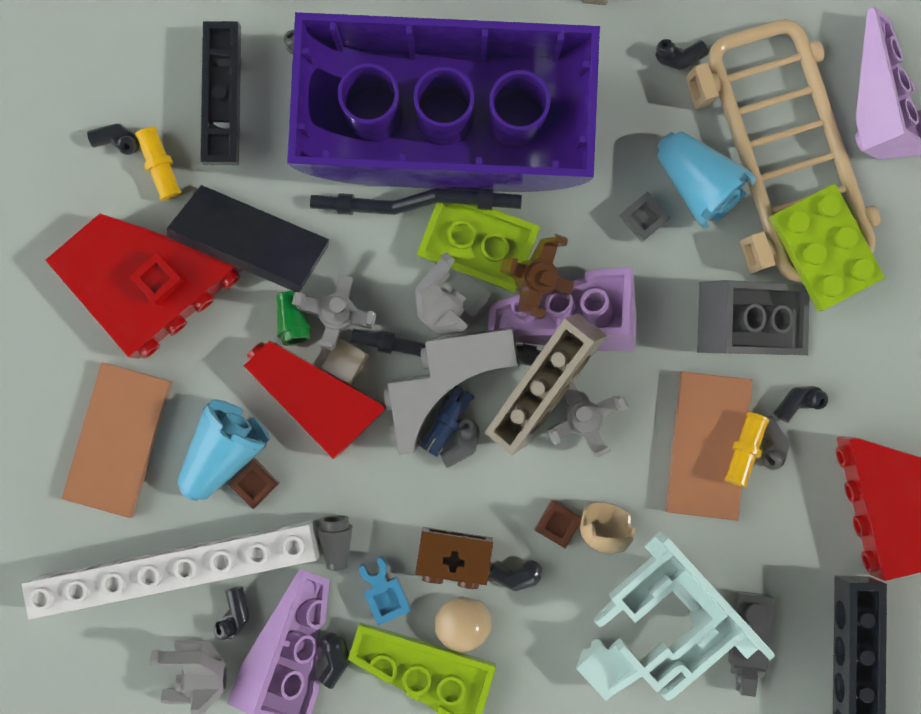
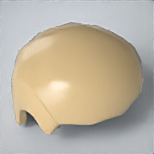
(606, 528)
(463, 624)

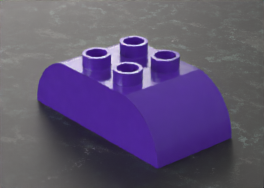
(443, 102)

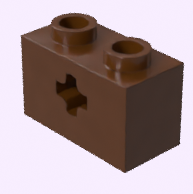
(471, 548)

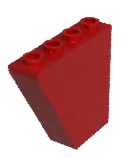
(98, 269)
(886, 505)

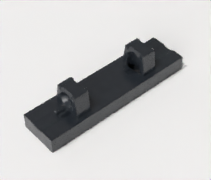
(220, 92)

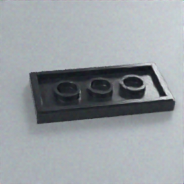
(248, 238)

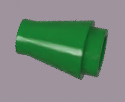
(291, 322)

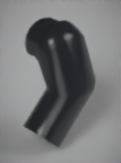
(677, 58)
(116, 135)
(800, 398)
(518, 579)
(235, 617)
(337, 657)

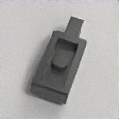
(758, 614)

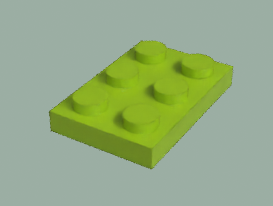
(478, 241)
(826, 247)

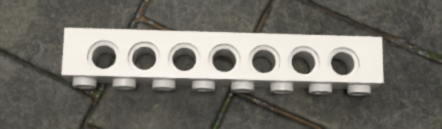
(171, 569)

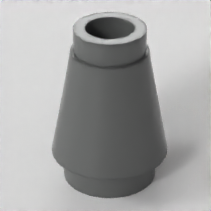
(335, 541)

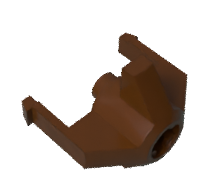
(537, 275)

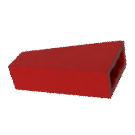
(316, 399)

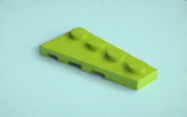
(424, 671)

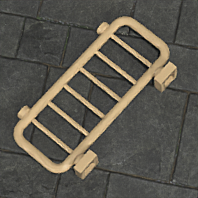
(711, 80)

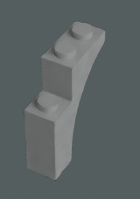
(450, 363)

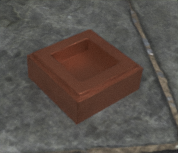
(254, 483)
(558, 523)

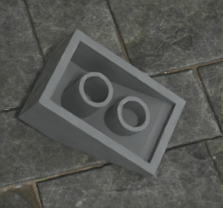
(753, 318)

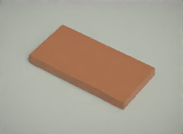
(705, 427)
(117, 440)

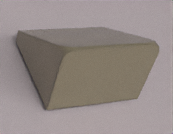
(345, 361)

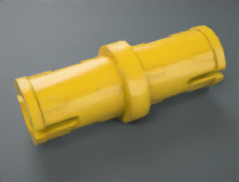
(158, 163)
(746, 449)

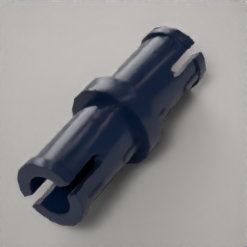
(446, 420)

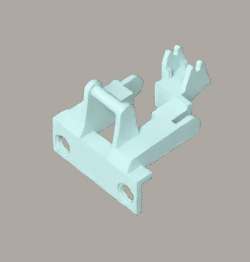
(674, 667)

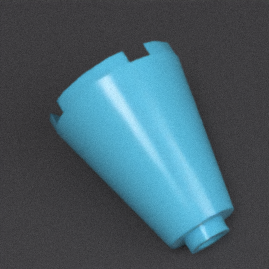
(703, 176)
(219, 449)

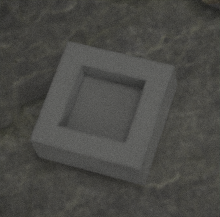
(644, 216)

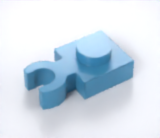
(385, 596)

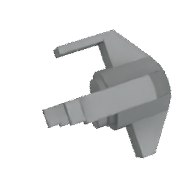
(442, 309)
(335, 312)
(586, 419)
(202, 674)

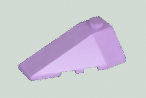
(885, 113)
(601, 297)
(283, 660)

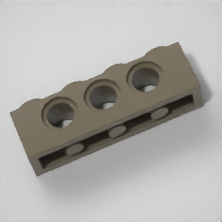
(545, 383)

